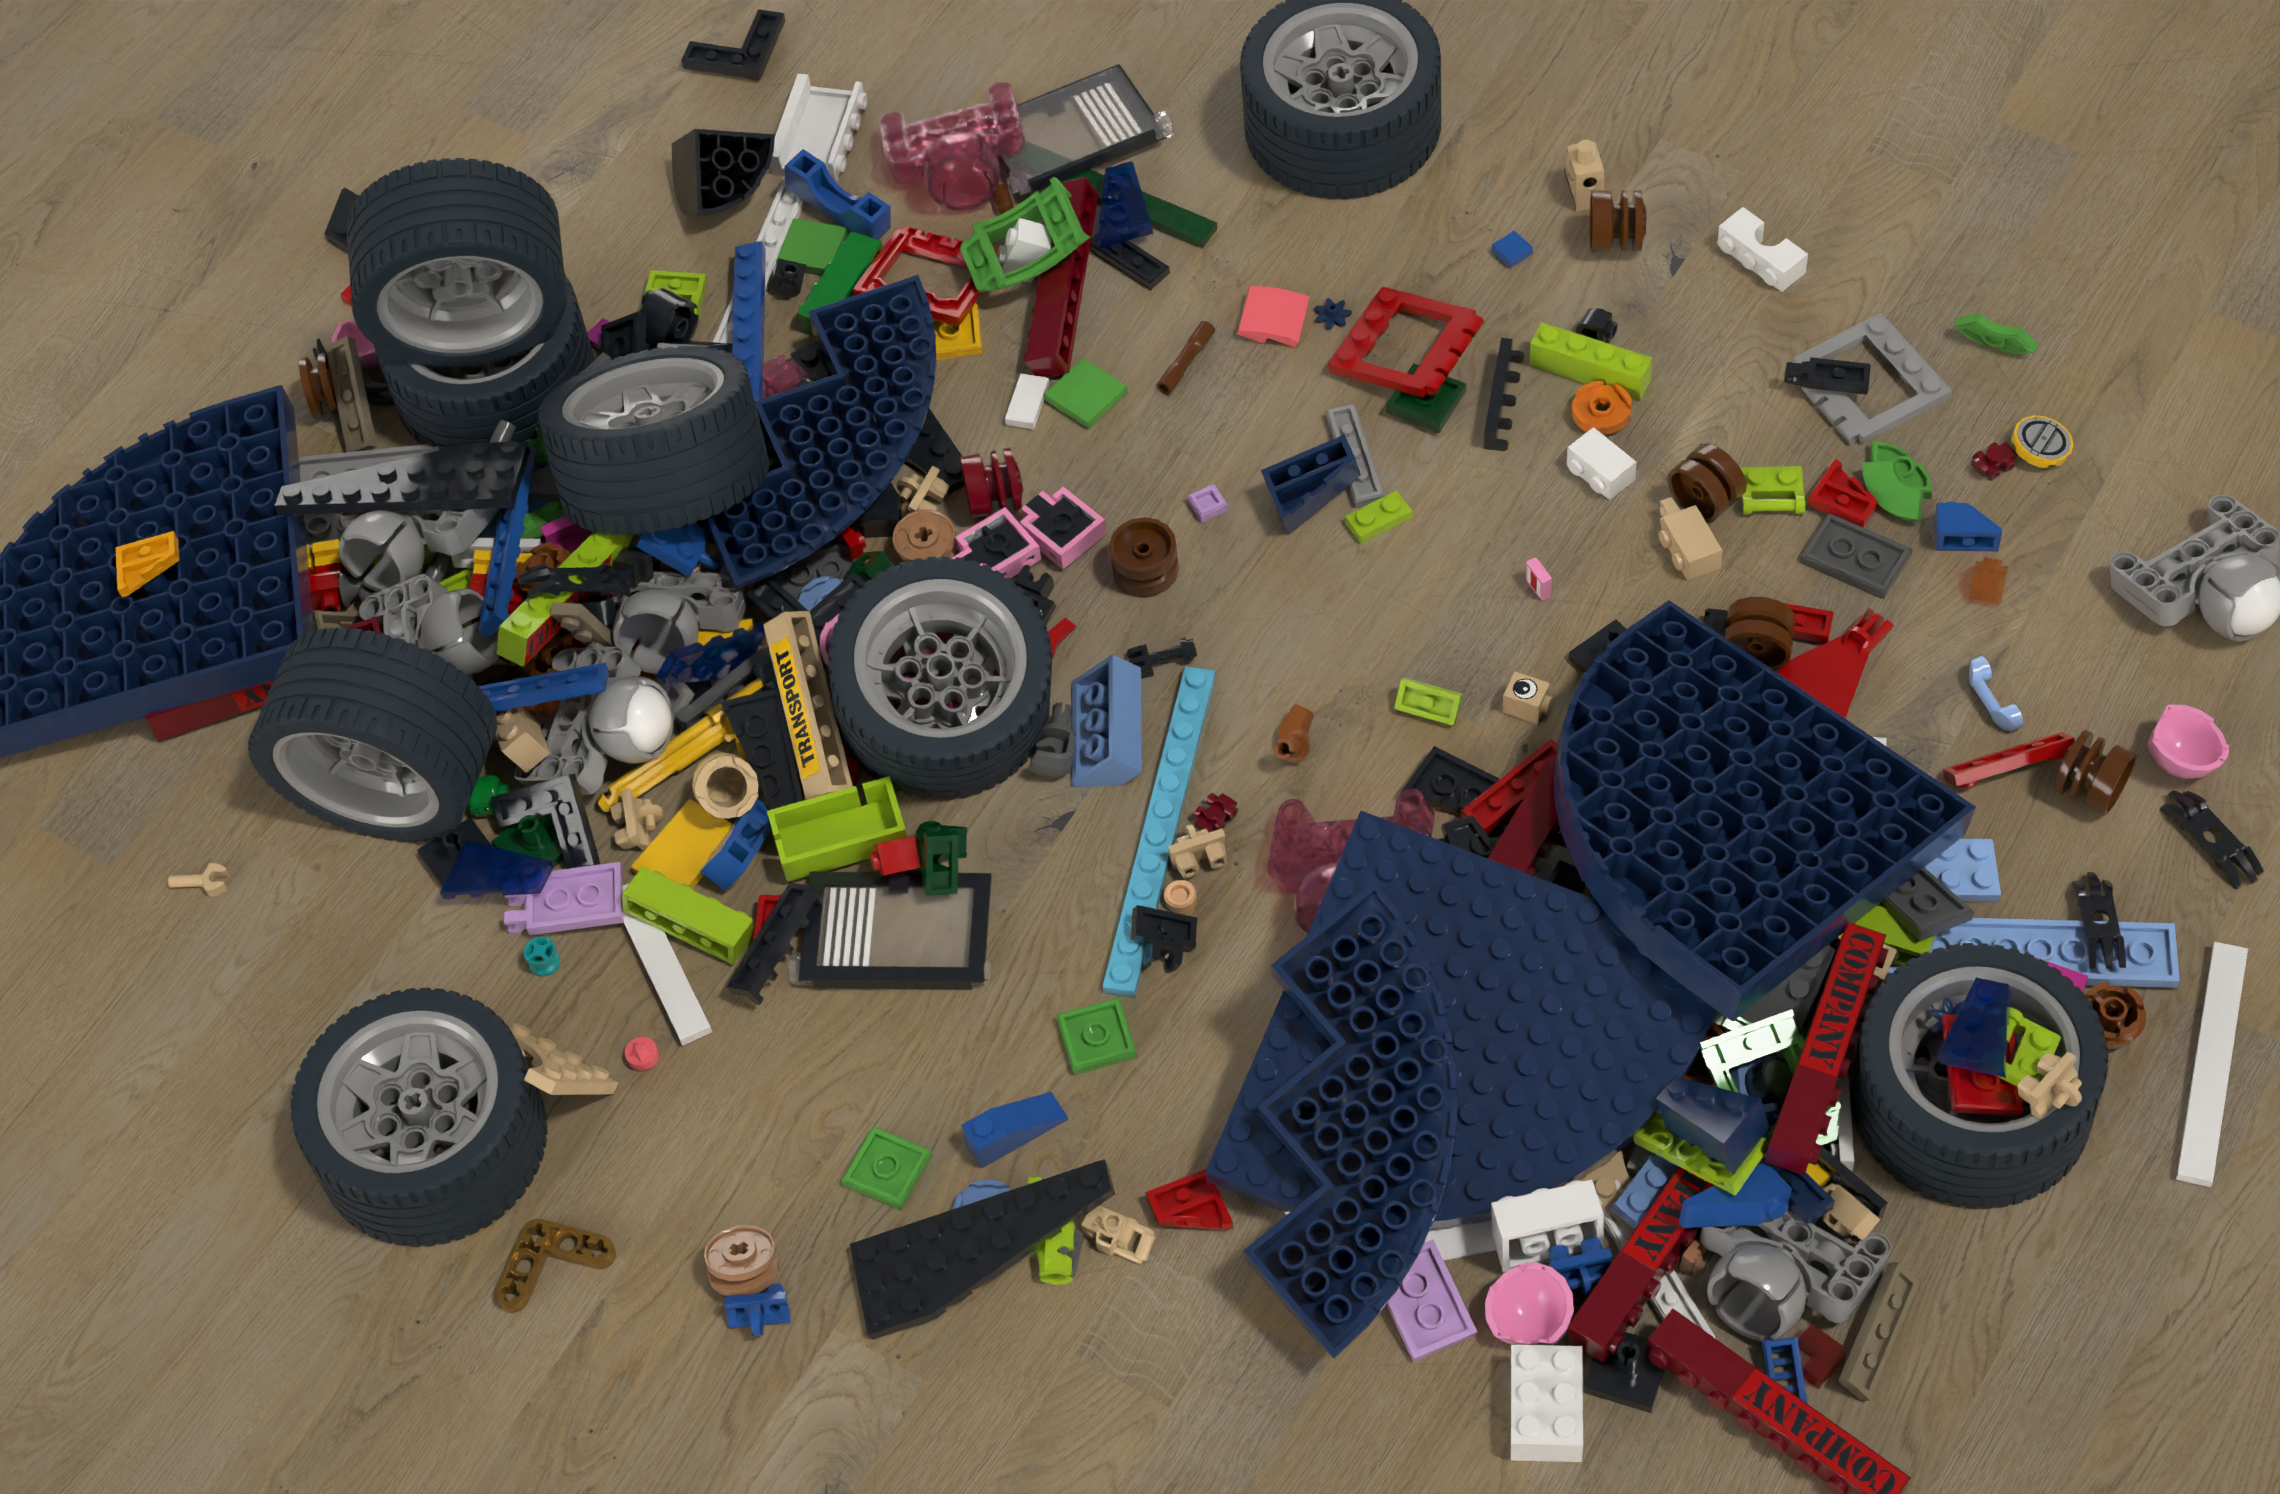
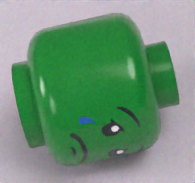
(480, 801)

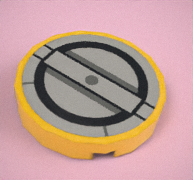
(2042, 441)

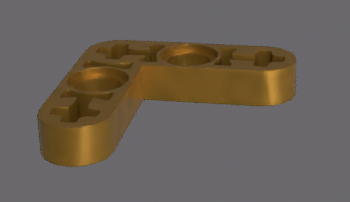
(548, 1247)

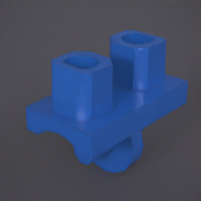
(1583, 1269)

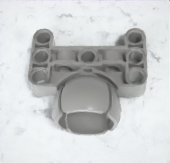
(401, 540)
(671, 610)
(433, 619)
(1782, 1268)

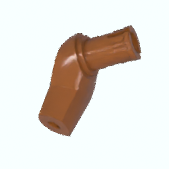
(1294, 735)

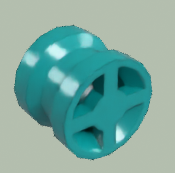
(542, 948)

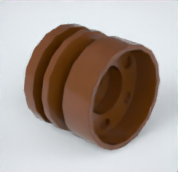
(1616, 221)
(2092, 770)

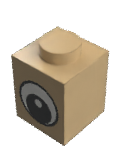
(1527, 698)

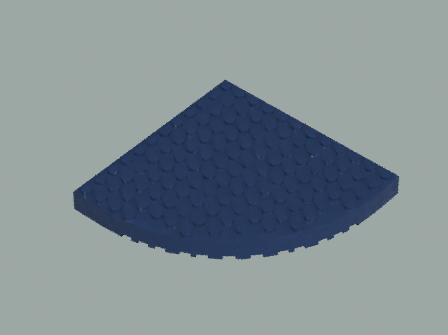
(200, 629)
(1732, 809)
(1548, 1015)

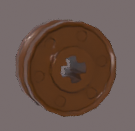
(318, 385)

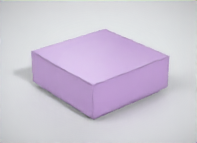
(1207, 503)

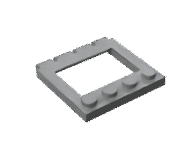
(1895, 351)

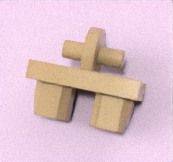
(931, 486)
(639, 818)
(1196, 848)
(2056, 1088)

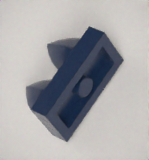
(1807, 1197)

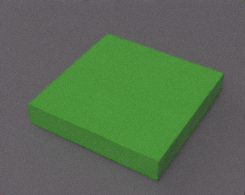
(812, 244)
(1085, 393)
(1096, 1036)
(887, 1168)

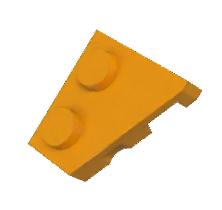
(144, 560)

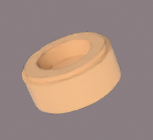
(1180, 896)

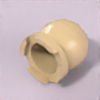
(725, 785)

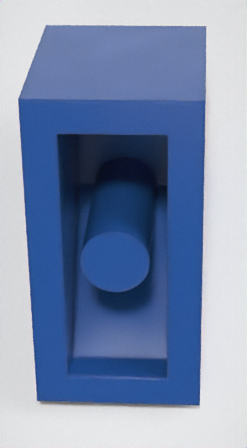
(1964, 529)

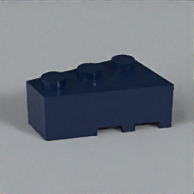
(1310, 480)
(1713, 1119)

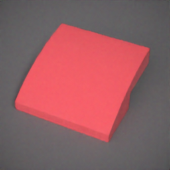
(1273, 315)

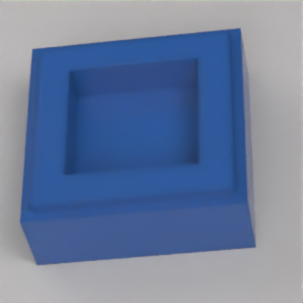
(1512, 248)

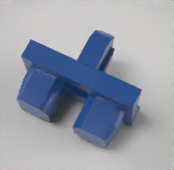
(746, 1309)

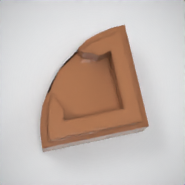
(1692, 1257)

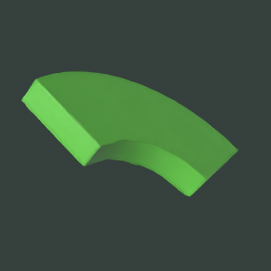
(1982, 330)
(1907, 469)
(1891, 494)

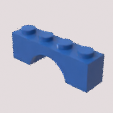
(812, 182)

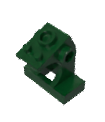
(934, 845)

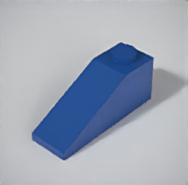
(738, 846)
(1011, 1126)
(1759, 1200)

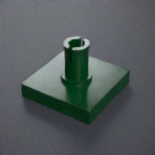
(532, 837)

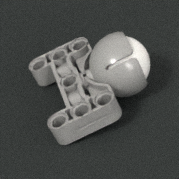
(2221, 568)
(624, 721)

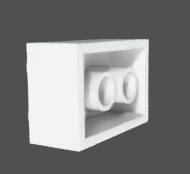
(1546, 1218)
(1546, 1403)

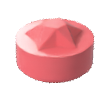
(641, 1053)

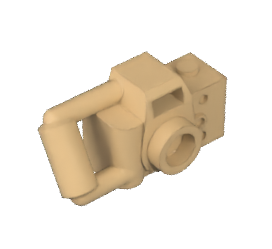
(1849, 1214)
(1117, 1234)

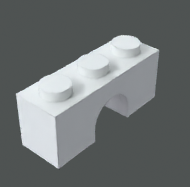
(1776, 264)

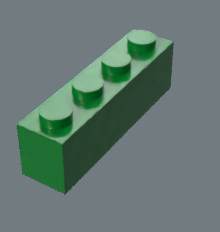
(840, 275)

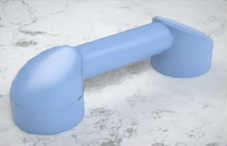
(2008, 717)

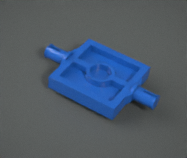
(679, 548)

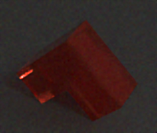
(1825, 1355)

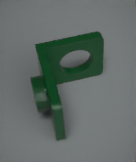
(877, 563)

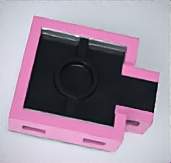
(1062, 525)
(999, 544)

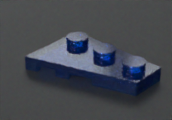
(1123, 207)
(495, 870)
(1980, 1030)

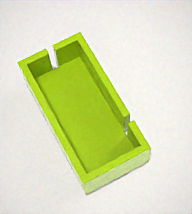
(835, 828)

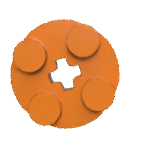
(1596, 393)

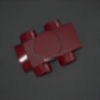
(1994, 458)
(1216, 814)

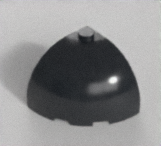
(718, 168)

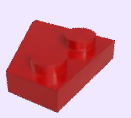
(1843, 496)
(1189, 1204)

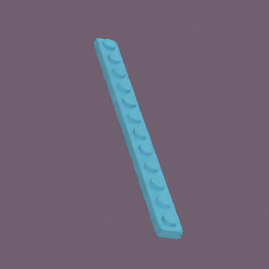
(1160, 826)

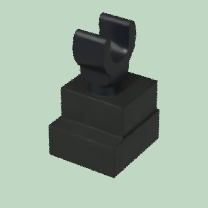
(636, 564)

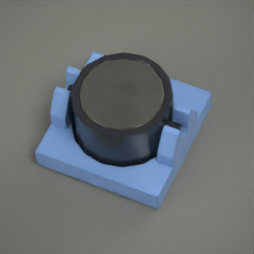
(1765, 1079)

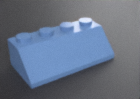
(1107, 724)

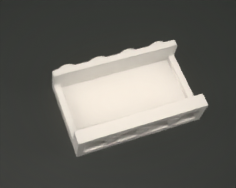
(820, 123)

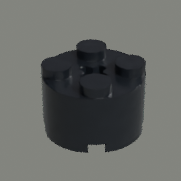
(668, 317)

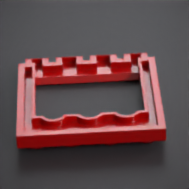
(932, 246)
(1437, 364)

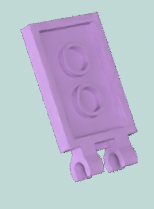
(570, 901)
(1430, 1307)

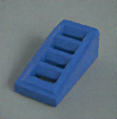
(1782, 1345)

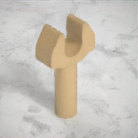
(203, 880)

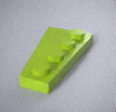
(1693, 1159)

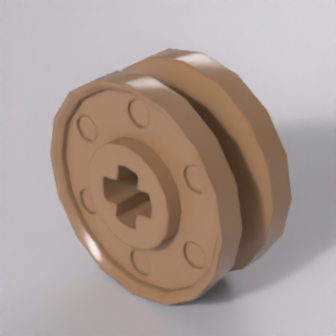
(924, 535)
(741, 1261)

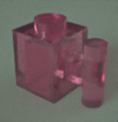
(781, 375)

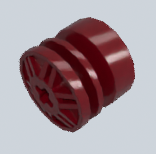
(991, 482)

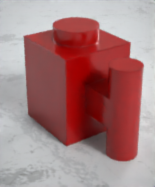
(895, 856)

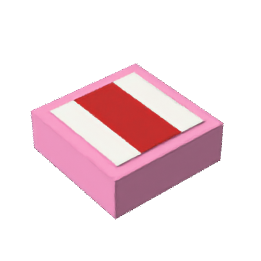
(1539, 578)

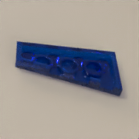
(713, 659)

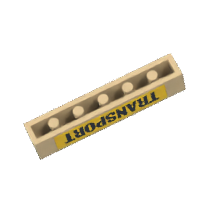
(807, 704)

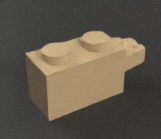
(1689, 540)
(521, 738)

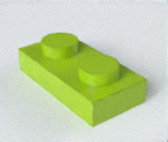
(1378, 517)
(1428, 701)

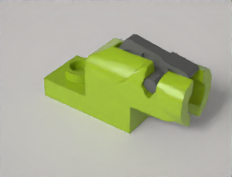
(1059, 1255)

